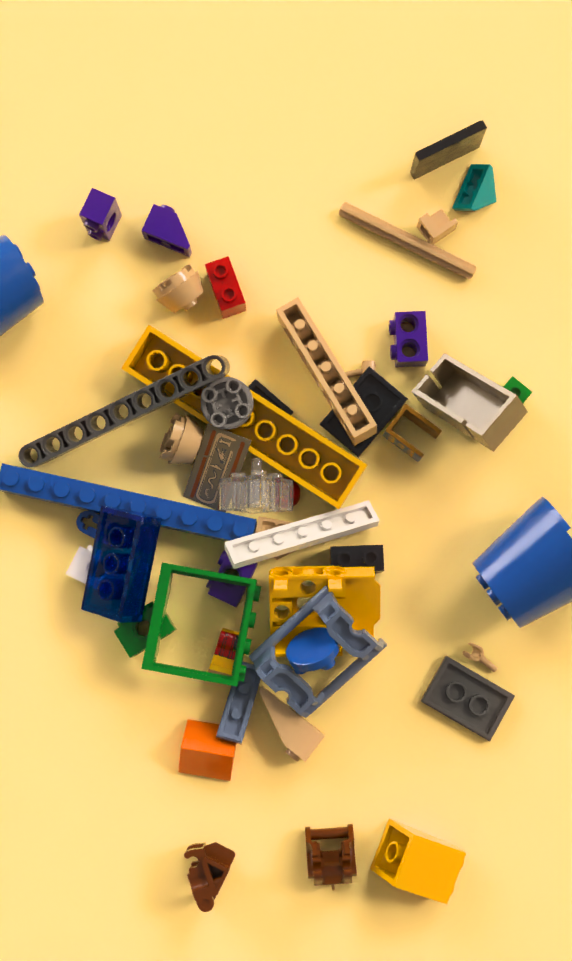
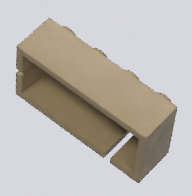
(470, 402)

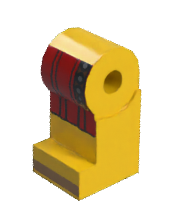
(225, 652)

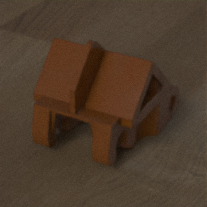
(331, 866)
(209, 872)

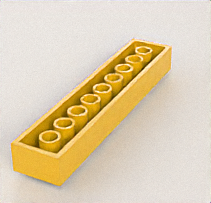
(273, 432)

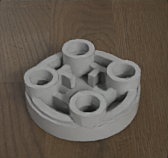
(227, 403)

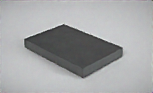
(467, 698)

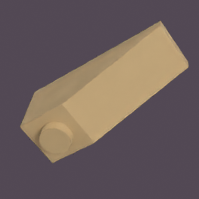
(295, 731)

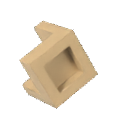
(436, 226)

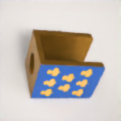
(417, 419)

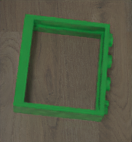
(158, 617)

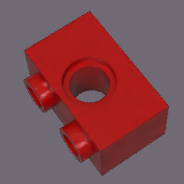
(225, 287)

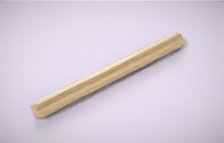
(407, 240)

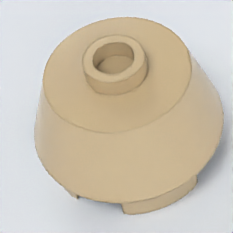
(180, 290)
(181, 441)

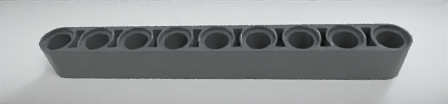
(111, 413)

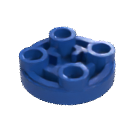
(312, 650)

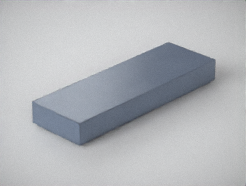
(239, 707)

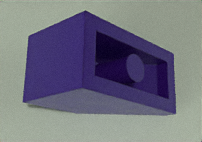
(166, 229)

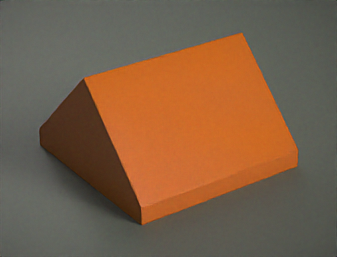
(204, 753)

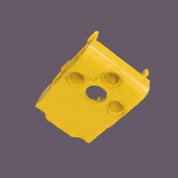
(352, 587)

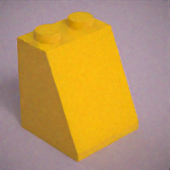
(417, 862)

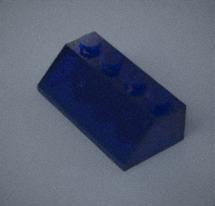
(121, 564)

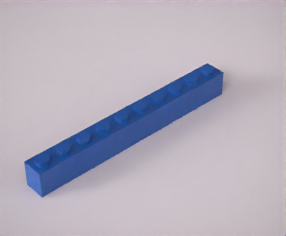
(92, 496)

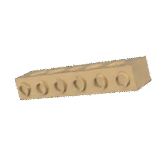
(326, 371)

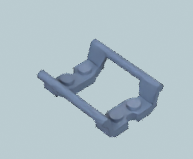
(339, 626)

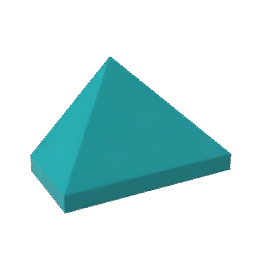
(477, 189)

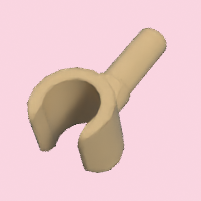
(358, 372)
(477, 655)

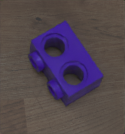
(415, 339)

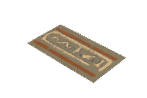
(217, 458)

